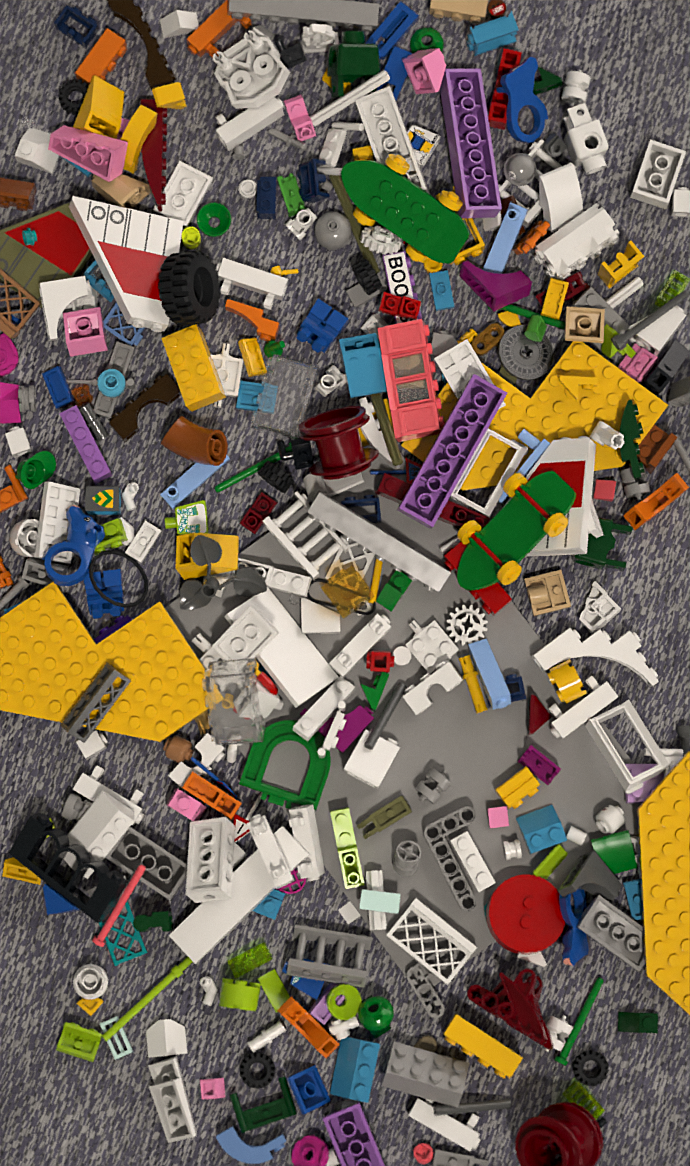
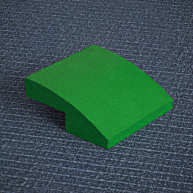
(616, 851)

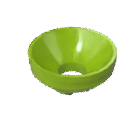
(351, 1003)

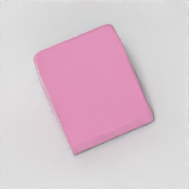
(498, 817)
(212, 1088)

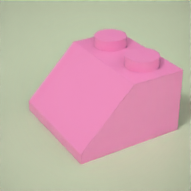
(425, 70)
(85, 331)

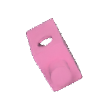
(186, 805)

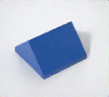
(56, 902)
(308, 1089)

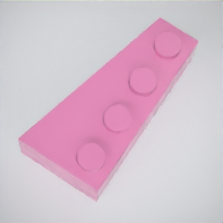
(91, 151)

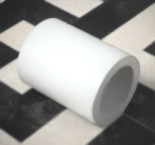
(576, 835)

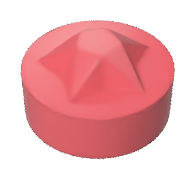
(423, 1153)

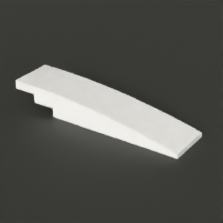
(388, 133)
(250, 886)

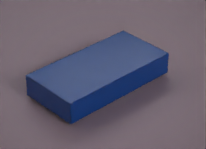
(58, 387)

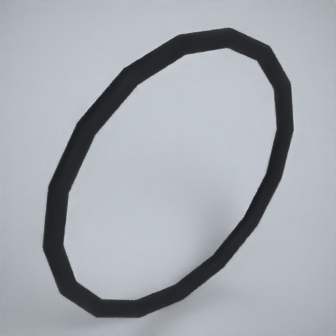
(102, 594)

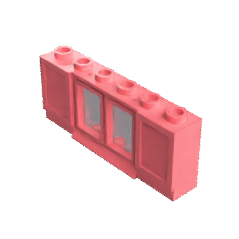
(410, 380)

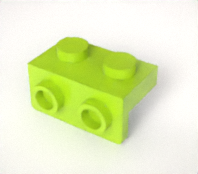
(79, 1041)

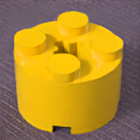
(567, 681)

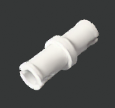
(267, 1036)

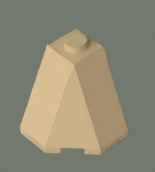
(121, 191)

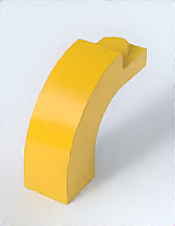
(135, 134)

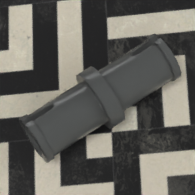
(93, 421)

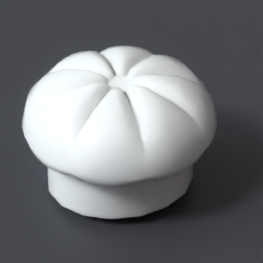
(90, 981)

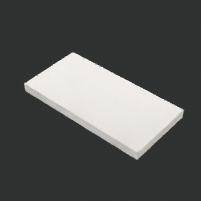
(290, 656)

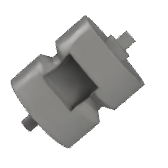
(637, 487)
(433, 785)
(79, 807)
(406, 858)

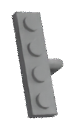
(120, 361)

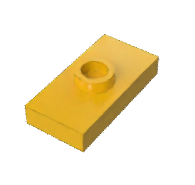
(554, 298)
(252, 357)

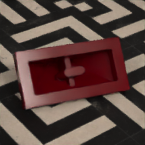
(537, 715)

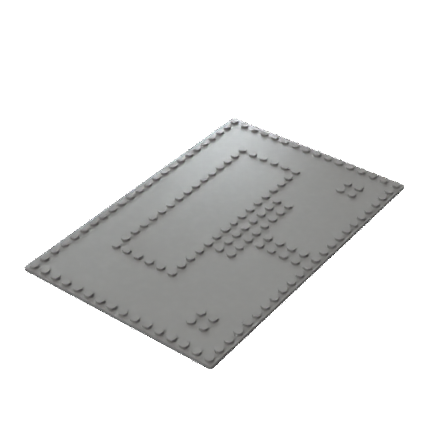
(448, 736)

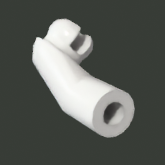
(129, 532)
(210, 989)

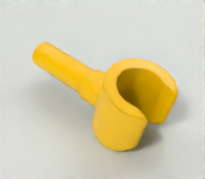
(277, 271)

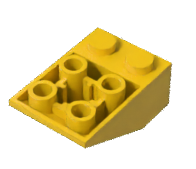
(101, 109)
(189, 569)

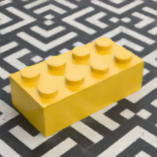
(193, 367)
(482, 1045)

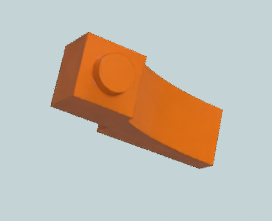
(265, 328)
(212, 795)

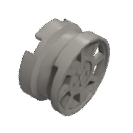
(27, 398)

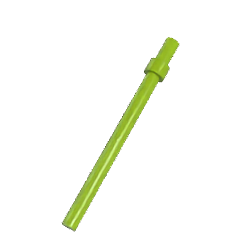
(175, 972)

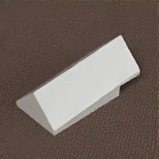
(172, 1100)

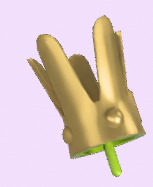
(202, 722)

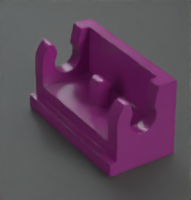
(539, 765)

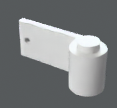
(330, 487)

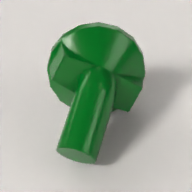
(274, 347)

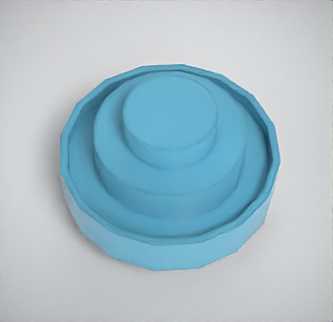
(111, 383)

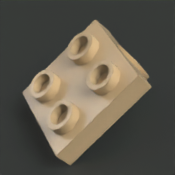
(547, 593)

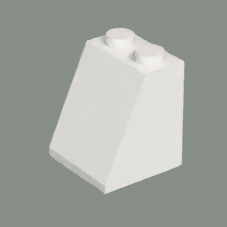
(660, 331)
(371, 765)

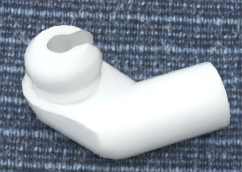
(128, 495)
(232, 752)

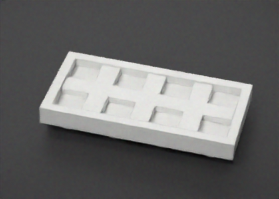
(459, 365)
(53, 519)

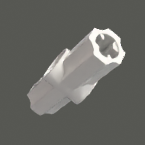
(374, 882)

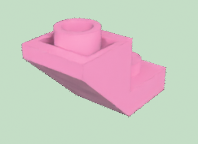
(299, 118)

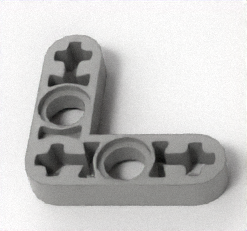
(425, 974)

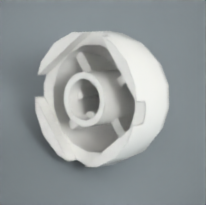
(24, 537)

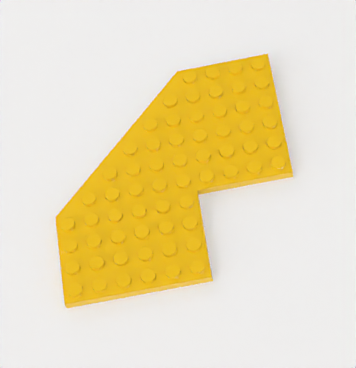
(554, 414)
(54, 660)
(666, 883)

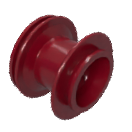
(338, 442)
(557, 1131)

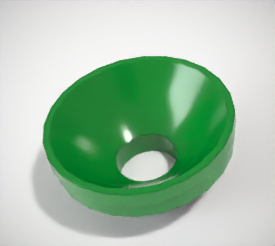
(416, 40)
(213, 210)
(379, 1019)

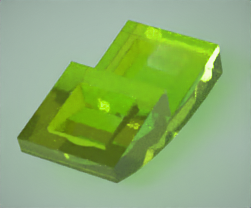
(250, 960)

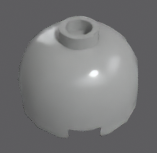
(333, 230)

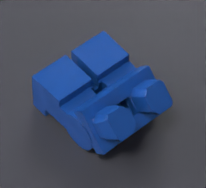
(314, 331)
(113, 583)

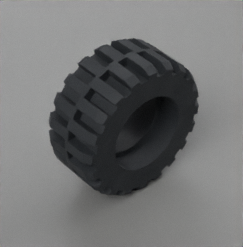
(189, 288)

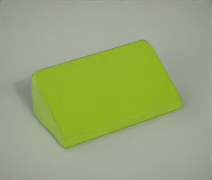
(550, 862)
(274, 989)

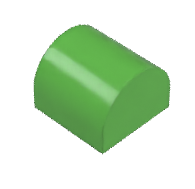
(536, 328)

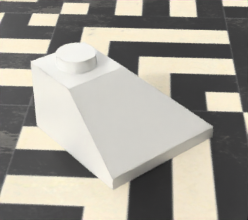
(34, 150)

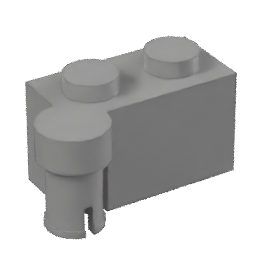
(35, 572)

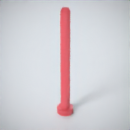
(100, 939)

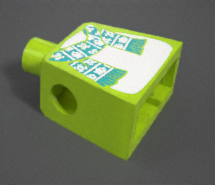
(189, 519)

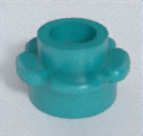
(29, 237)

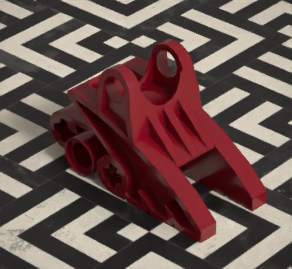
(523, 999)

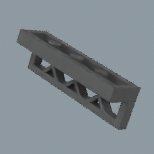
(100, 686)

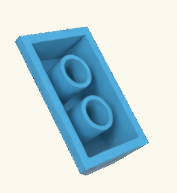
(355, 1069)

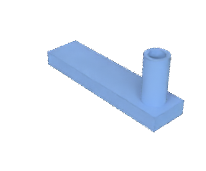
(505, 239)
(538, 447)
(189, 482)

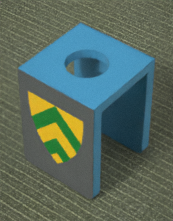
(103, 500)

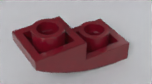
(258, 512)

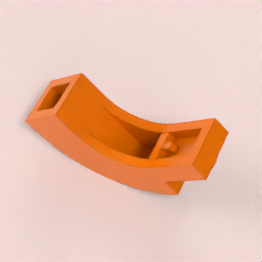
(656, 502)
(308, 1027)

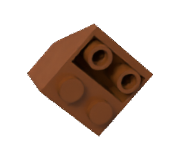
(17, 194)

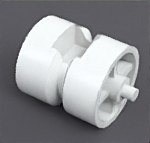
(576, 85)
(559, 1030)

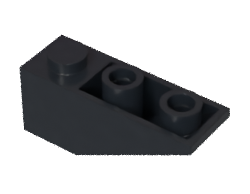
(665, 368)

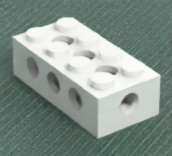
(210, 860)

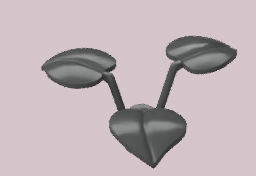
(207, 551)

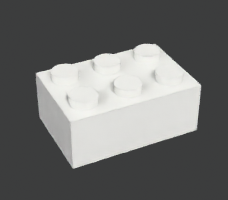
(658, 174)

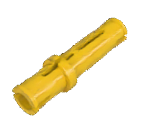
(473, 684)

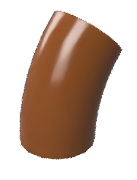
(196, 442)

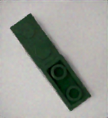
(631, 432)

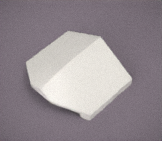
(166, 1038)

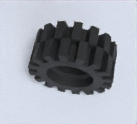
(65, 92)
(366, 276)
(276, 477)
(602, 1064)
(269, 1070)

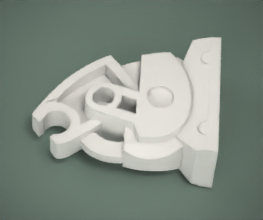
(318, 38)

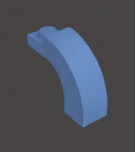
(246, 1153)

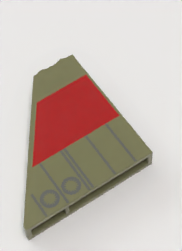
(56, 254)

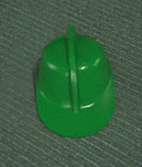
(36, 469)

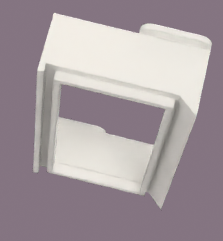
(496, 495)
(629, 783)

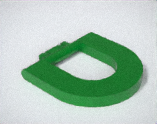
(259, 758)

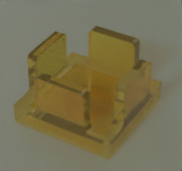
(347, 591)

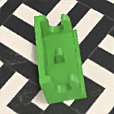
(290, 194)

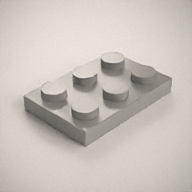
(592, 299)

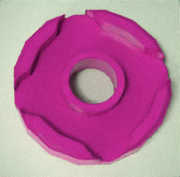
(309, 1143)

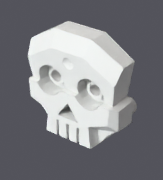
(246, 63)

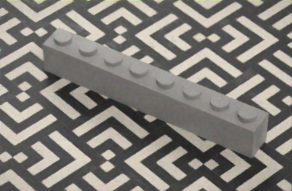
(327, 12)
(378, 541)

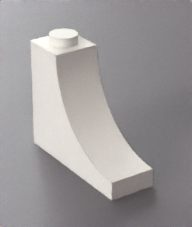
(57, 296)

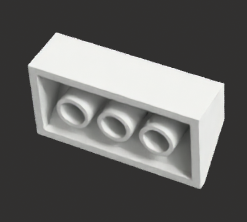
(99, 829)

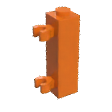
(212, 30)

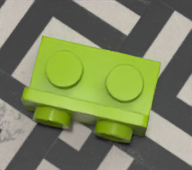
(114, 535)

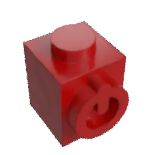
(379, 661)

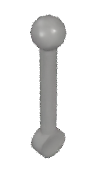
(94, 382)

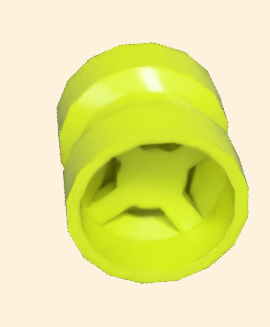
(190, 234)

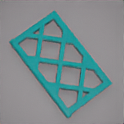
(111, 946)

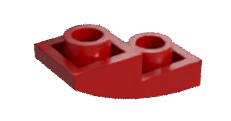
(399, 306)

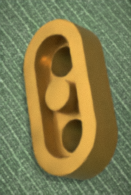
(487, 339)

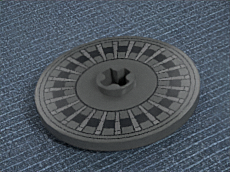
(516, 362)

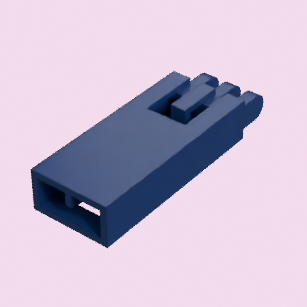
(393, 29)
(396, 71)

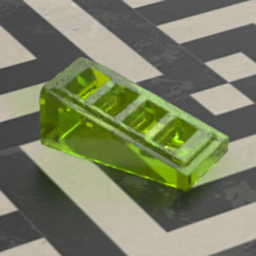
(663, 298)
(573, 1088)

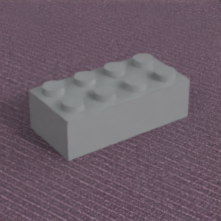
(162, 870)
(425, 1074)

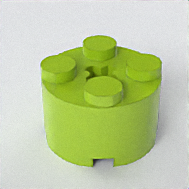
(239, 994)

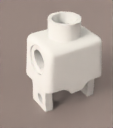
(583, 132)

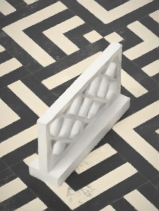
(441, 927)

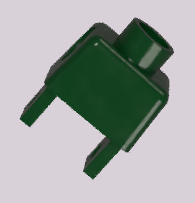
(352, 60)
(599, 547)

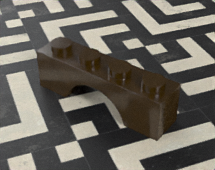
(163, 391)

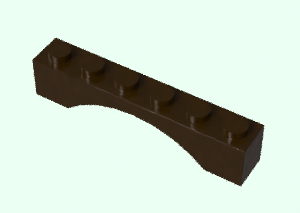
(157, 72)

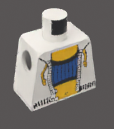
(423, 143)

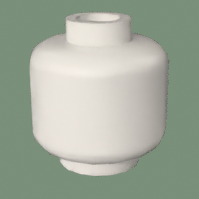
(610, 819)

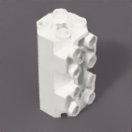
(576, 242)

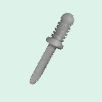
(289, 140)

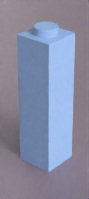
(489, 674)

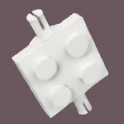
(229, 372)
(431, 645)

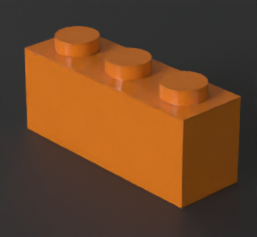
(102, 57)

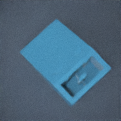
(362, 365)

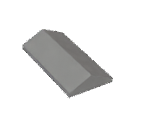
(614, 931)

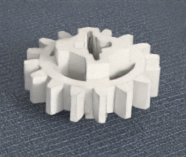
(380, 240)
(457, 623)

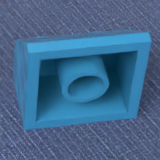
(541, 829)

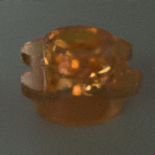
(82, 390)

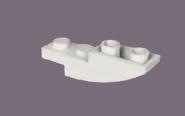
(373, 435)
(278, 579)

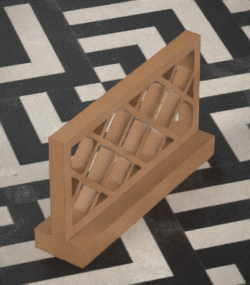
(6, 324)

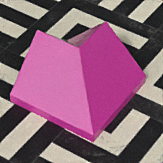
(9, 404)

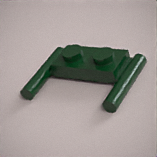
(265, 1113)

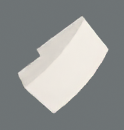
(560, 196)

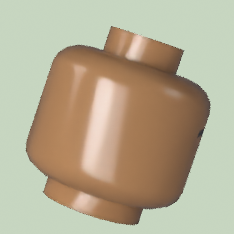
(178, 749)

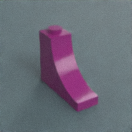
(495, 288)
(356, 723)

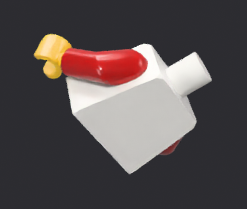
(267, 693)

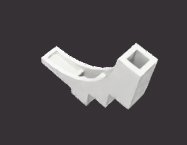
(596, 645)

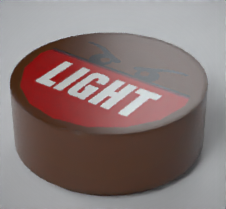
(496, 9)

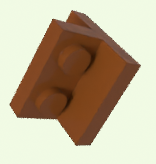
(655, 447)

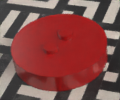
(525, 914)

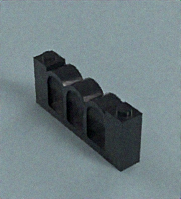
(110, 883)

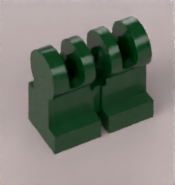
(145, 923)

